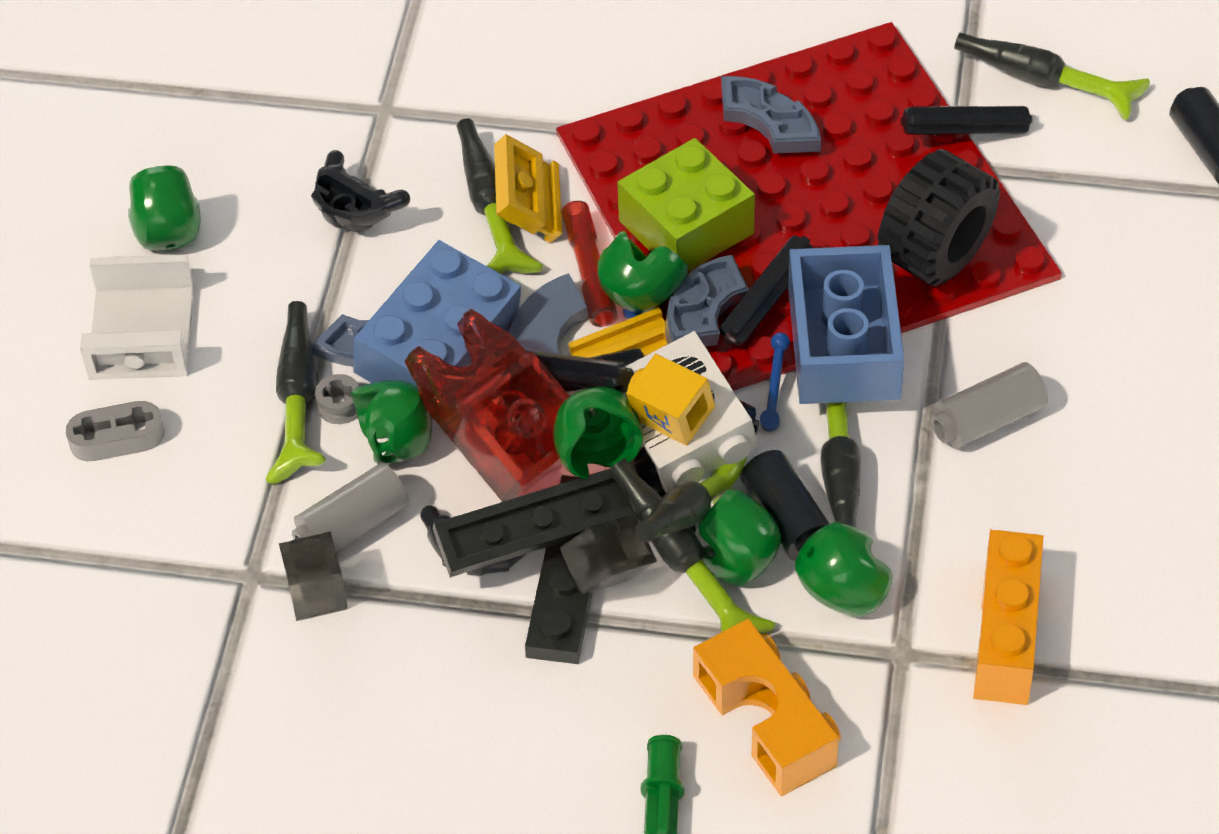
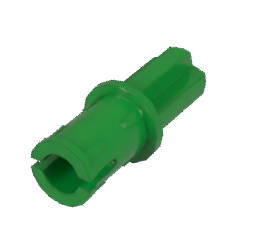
(662, 786)

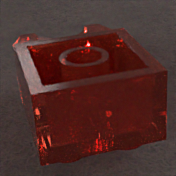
(489, 401)

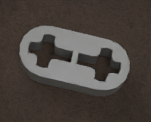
(115, 431)

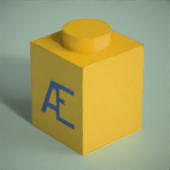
(670, 398)

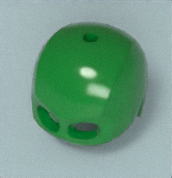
(163, 208)
(637, 280)
(393, 412)
(599, 434)
(740, 536)
(842, 571)

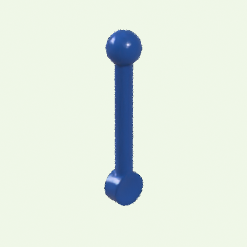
(770, 418)

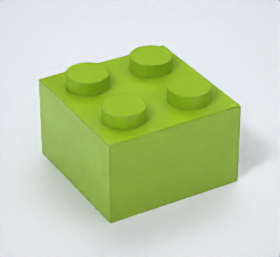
(687, 204)

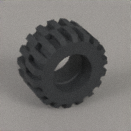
(939, 216)

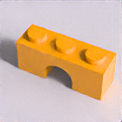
(1008, 617)
(746, 669)

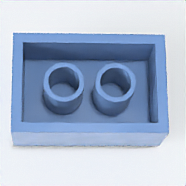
(427, 312)
(845, 324)

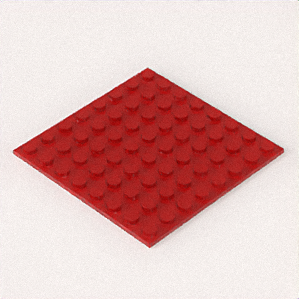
(830, 196)

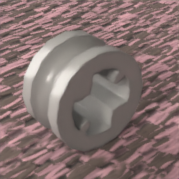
(333, 386)

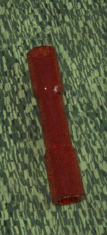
(583, 241)

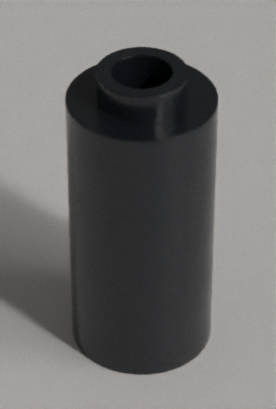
(1197, 118)
(779, 490)

